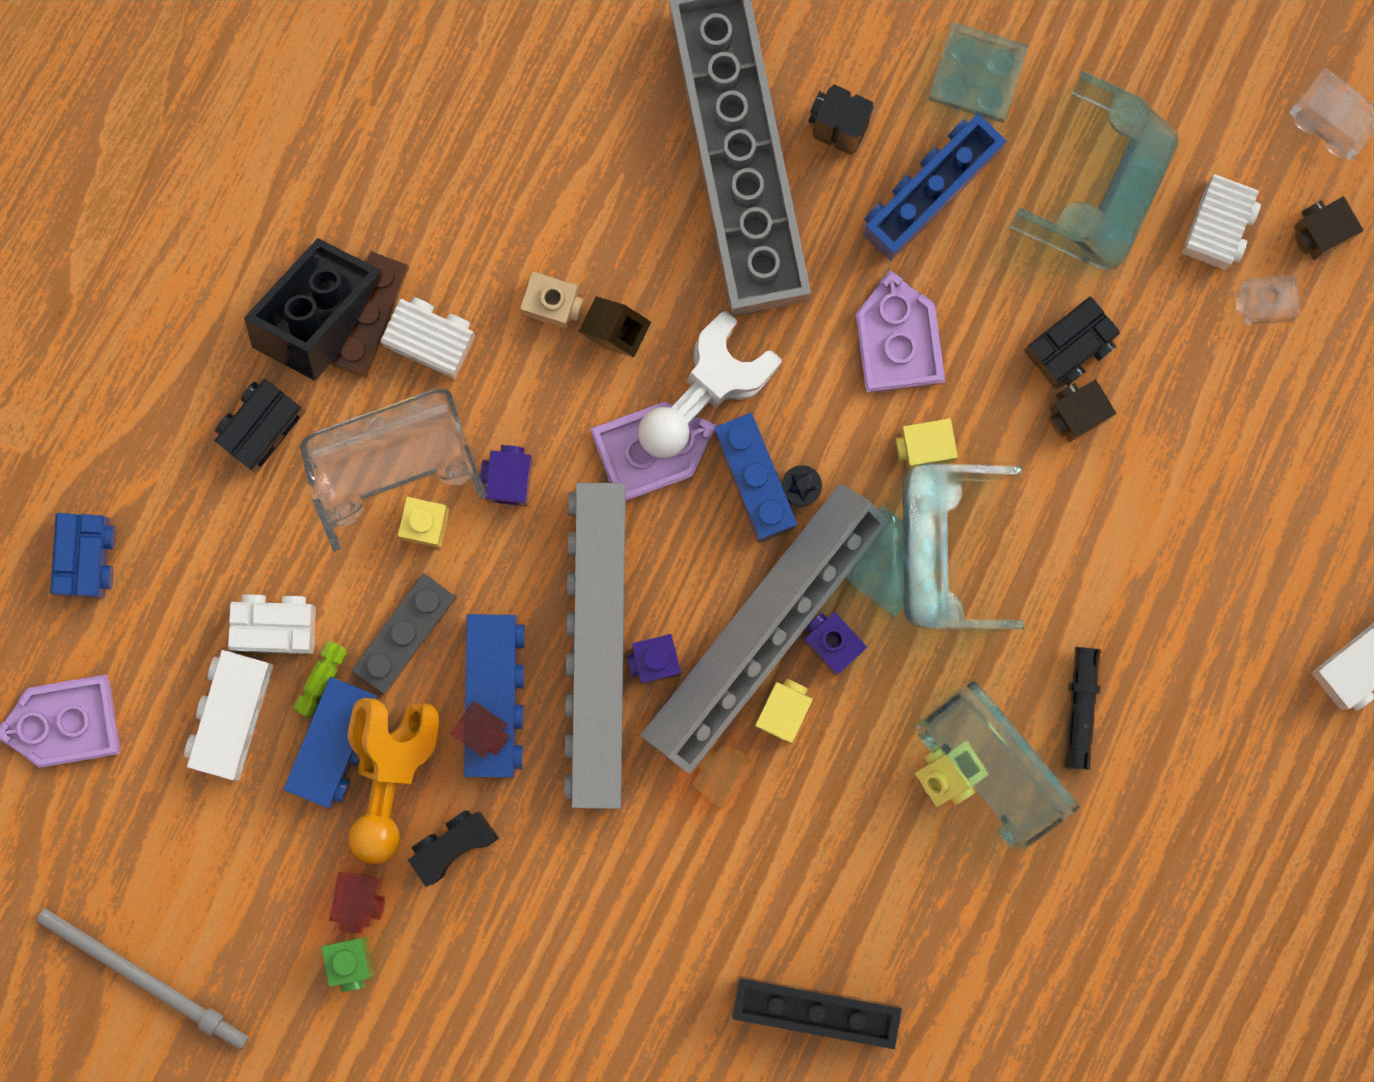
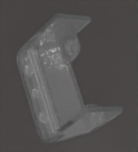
(385, 452)

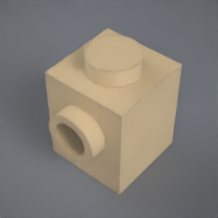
(551, 300)

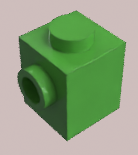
(348, 963)

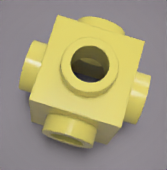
(943, 780)

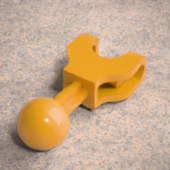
(386, 761)

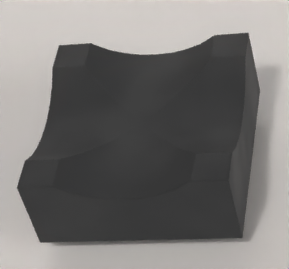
(436, 854)

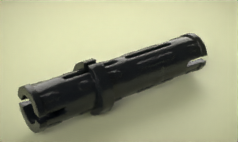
(1083, 700)

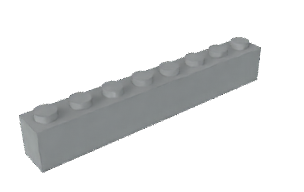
(765, 628)
(598, 645)

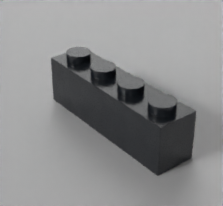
(816, 1012)

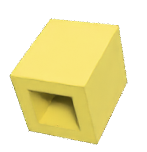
(927, 443)
(423, 522)
(784, 710)

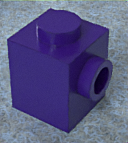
(507, 476)
(833, 642)
(654, 659)

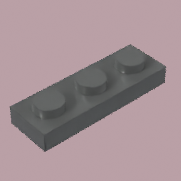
(404, 633)

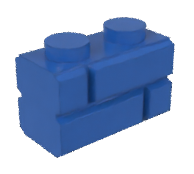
(82, 555)

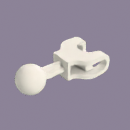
(715, 378)

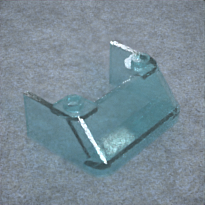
(1107, 233)
(927, 496)
(998, 765)

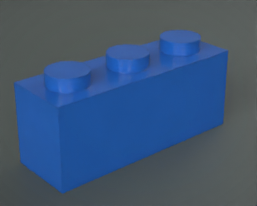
(755, 477)
(326, 752)

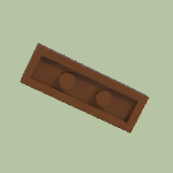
(367, 333)

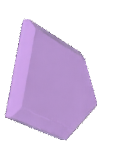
(899, 338)
(641, 472)
(64, 722)

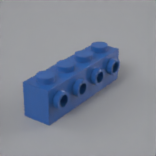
(934, 187)

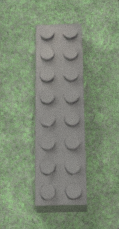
(740, 154)

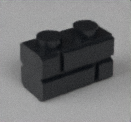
(840, 118)
(1073, 342)
(258, 424)

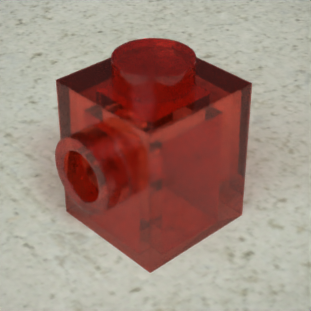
(481, 730)
(356, 901)

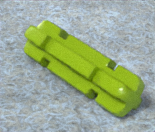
(318, 679)

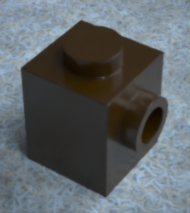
(1326, 227)
(615, 326)
(1080, 410)

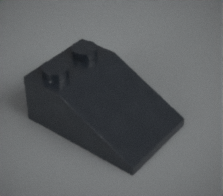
(312, 309)

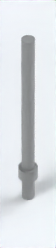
(209, 1020)

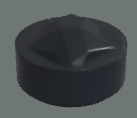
(802, 485)

